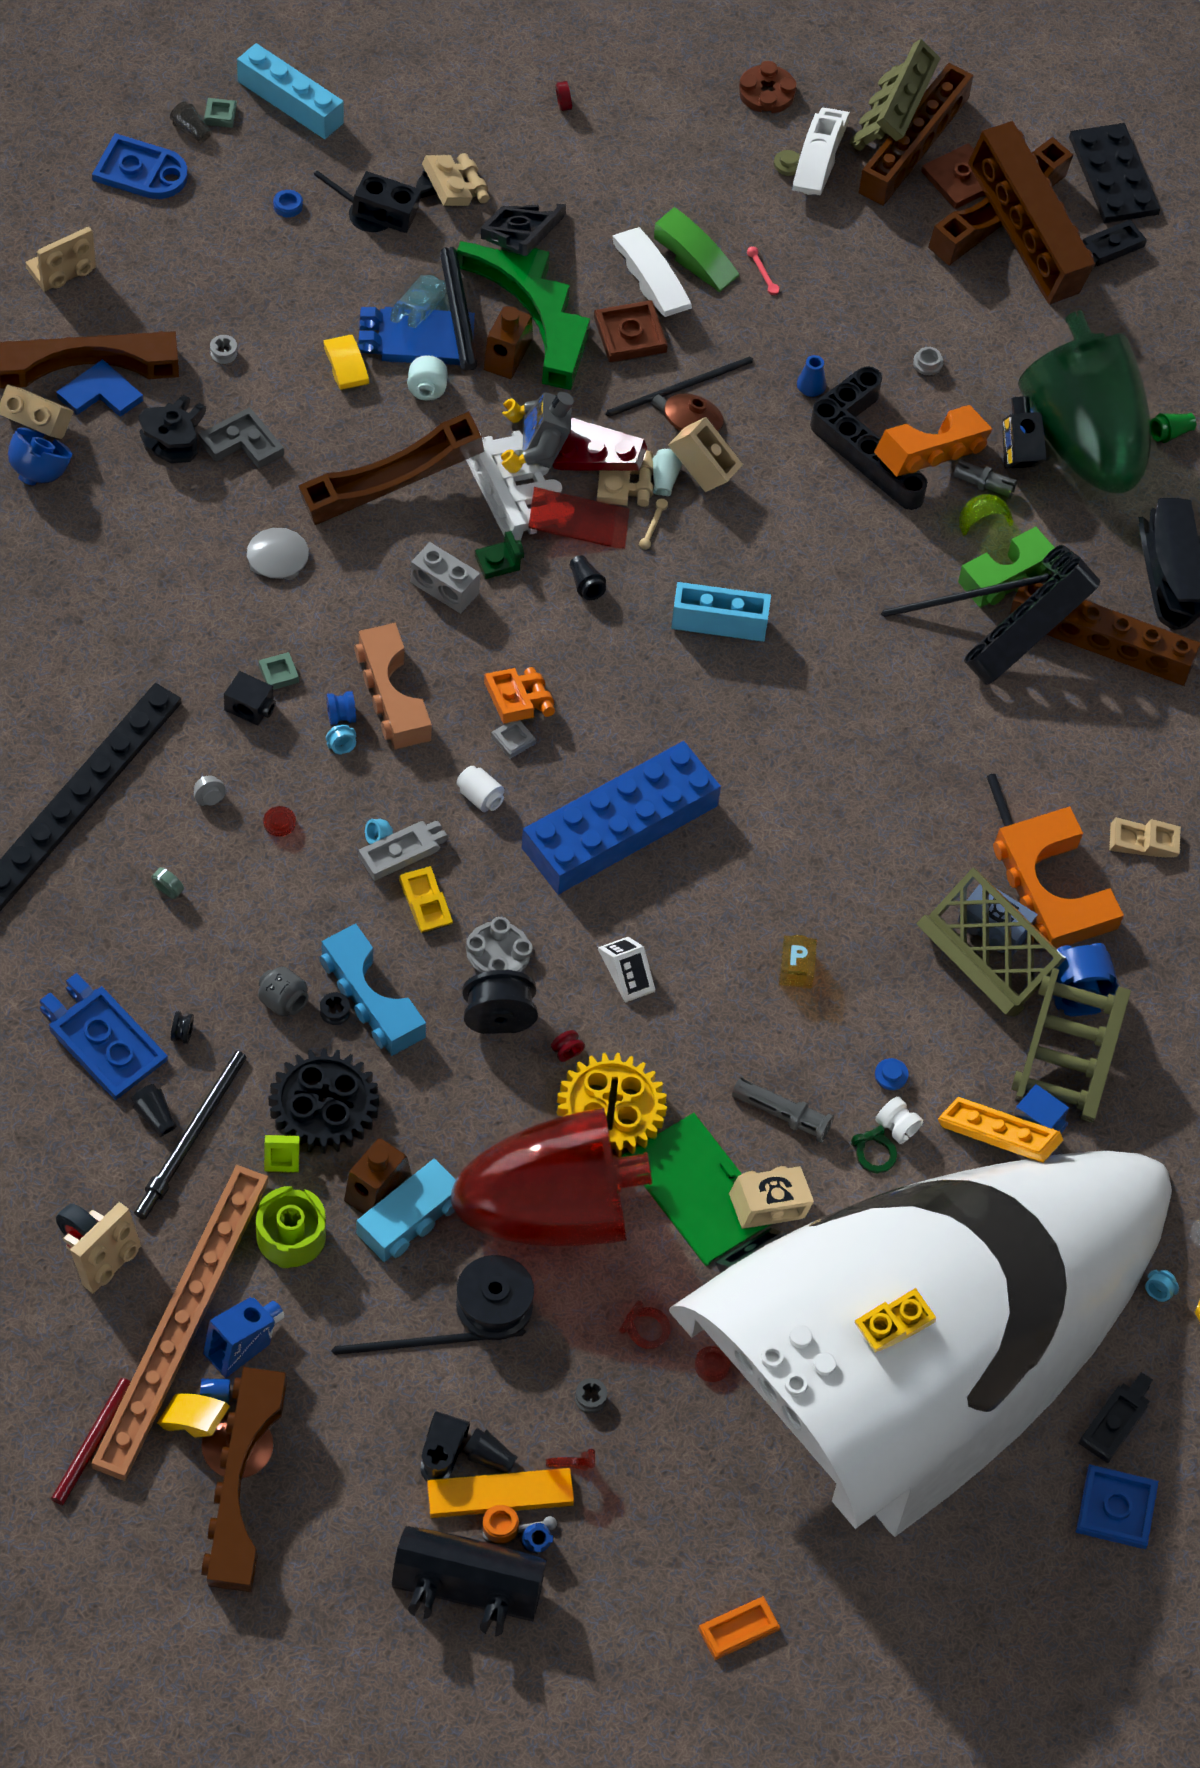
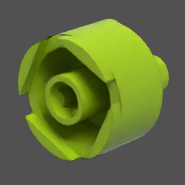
(290, 1227)

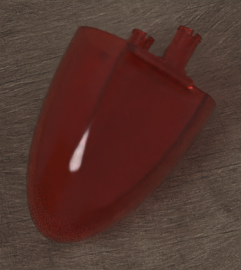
(551, 1184)

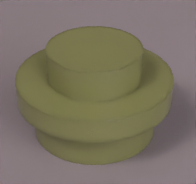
(786, 162)

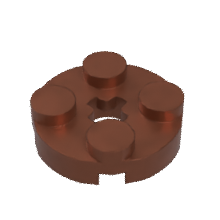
(767, 75)

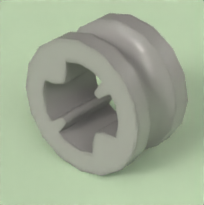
(221, 341)

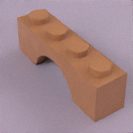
(404, 717)

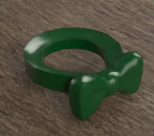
(878, 1135)

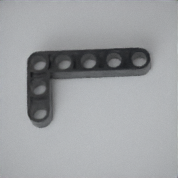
(836, 425)
(1036, 616)

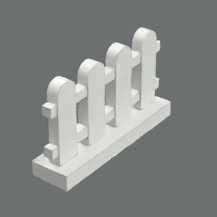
(499, 488)

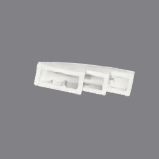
(653, 272)

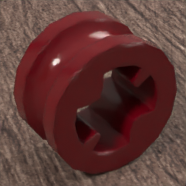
(567, 1045)

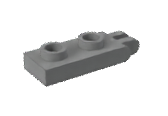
(402, 848)

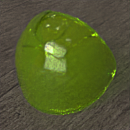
(980, 507)

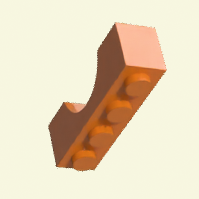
(909, 450)

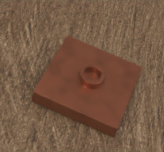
(954, 176)
(630, 331)

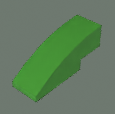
(694, 249)

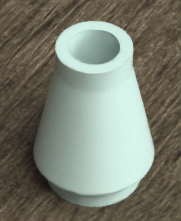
(665, 471)

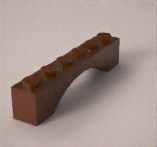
(970, 226)
(145, 353)
(345, 490)
(258, 1408)

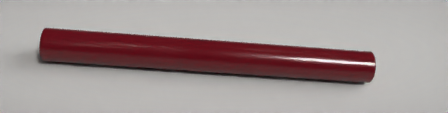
(90, 1443)

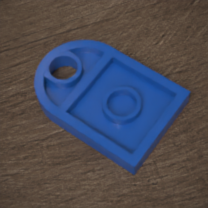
(140, 168)

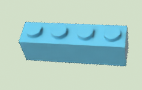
(290, 91)

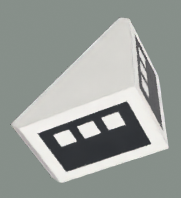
(628, 968)

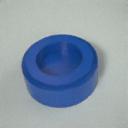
(288, 203)

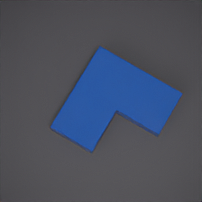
(100, 383)

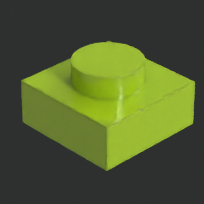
(281, 1153)

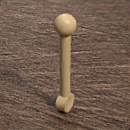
(645, 543)

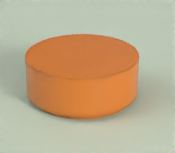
(500, 1524)

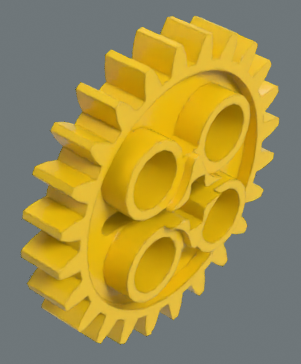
(643, 1108)

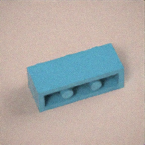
(721, 611)
(407, 1211)

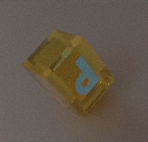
(797, 961)

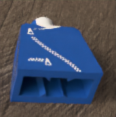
(240, 1334)

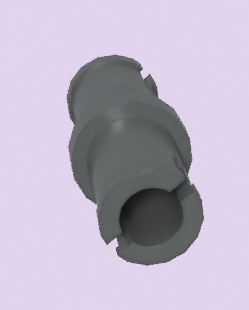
(985, 478)

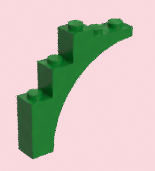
(546, 300)

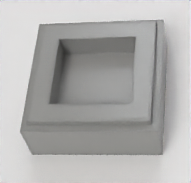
(513, 738)

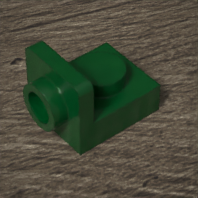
(500, 557)

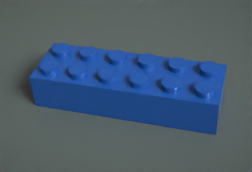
(620, 817)

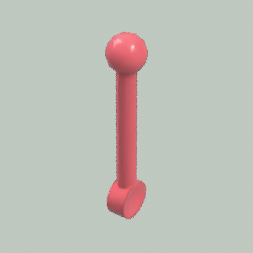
(752, 252)

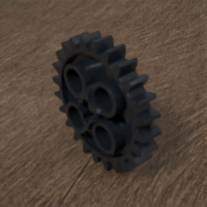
(332, 1075)

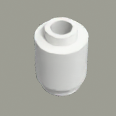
(480, 788)

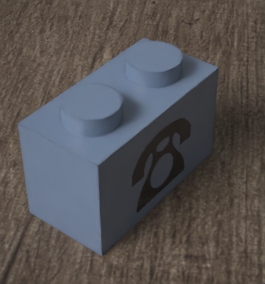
(997, 915)

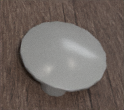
(277, 553)
(498, 947)

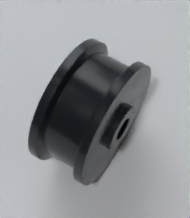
(500, 1002)
(494, 1297)

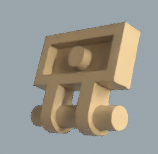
(449, 181)
(615, 485)

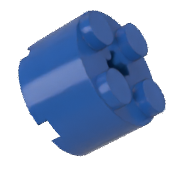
(1087, 969)

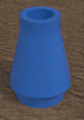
(812, 378)

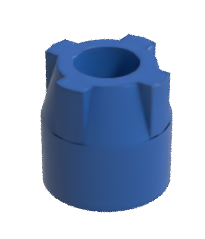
(216, 1389)
(526, 1538)

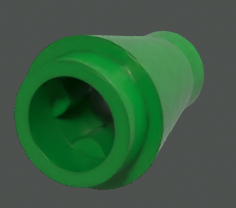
(1170, 426)

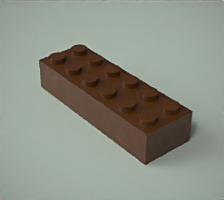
(1031, 212)

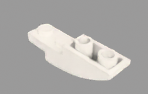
(819, 150)

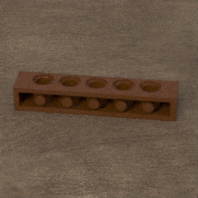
(934, 113)
(1123, 639)

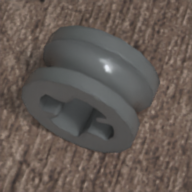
(591, 1407)

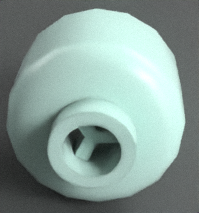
(427, 378)

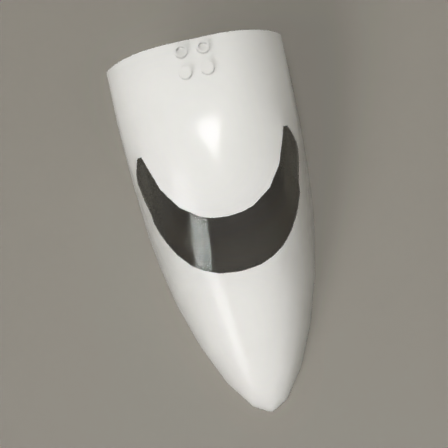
(1023, 1287)

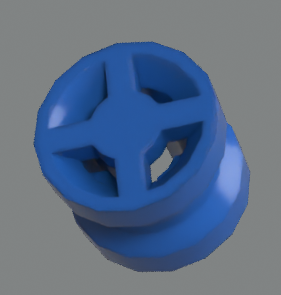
(341, 708)

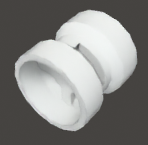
(898, 1119)

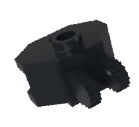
(173, 429)

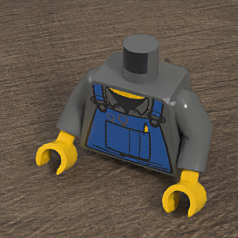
(544, 429)

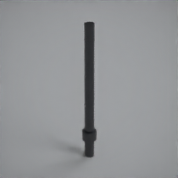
(158, 1185)

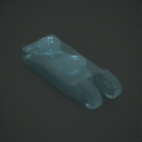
(419, 300)

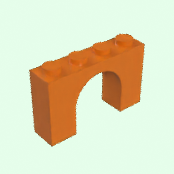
(1058, 919)

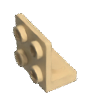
(63, 260)

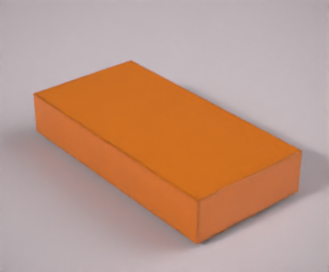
(739, 1628)

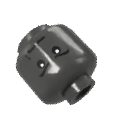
(283, 991)

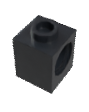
(249, 698)

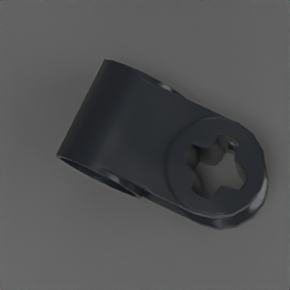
(442, 1443)

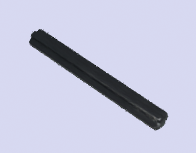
(458, 308)

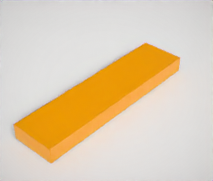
(1000, 1129)
(515, 1490)

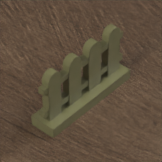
(899, 97)

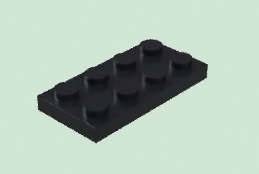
(1114, 173)

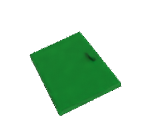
(695, 1188)

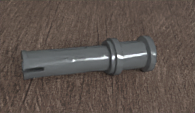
(796, 1114)

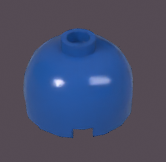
(37, 458)

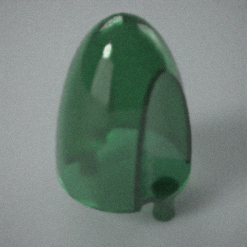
(1093, 406)

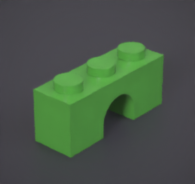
(1027, 556)

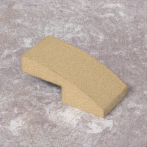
(1152, 839)

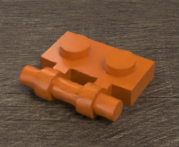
(510, 694)

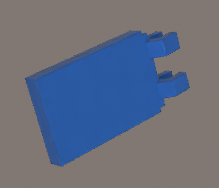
(403, 343)
(102, 1037)

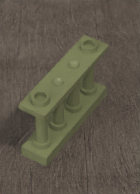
(1104, 1037)

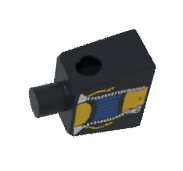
(1023, 448)

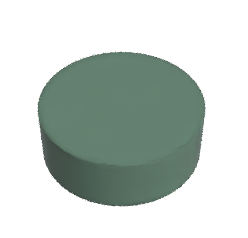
(167, 883)

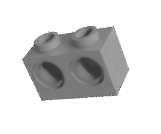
(445, 577)

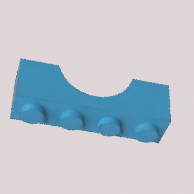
(393, 1021)

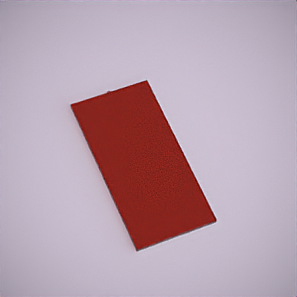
(578, 518)

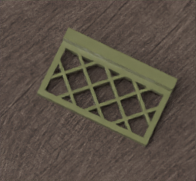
(967, 958)

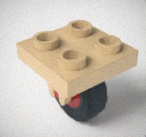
(98, 1242)

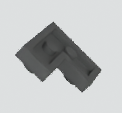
(245, 432)

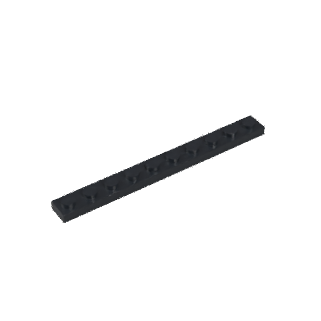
(84, 789)

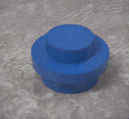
(891, 1074)

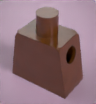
(511, 331)
(379, 1172)

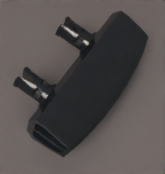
(1173, 561)
(468, 1574)

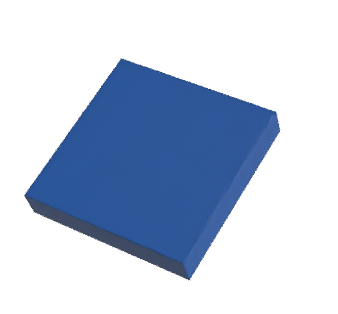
(1117, 1506)

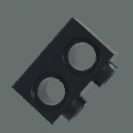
(386, 202)

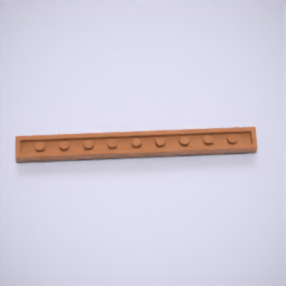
(179, 1323)

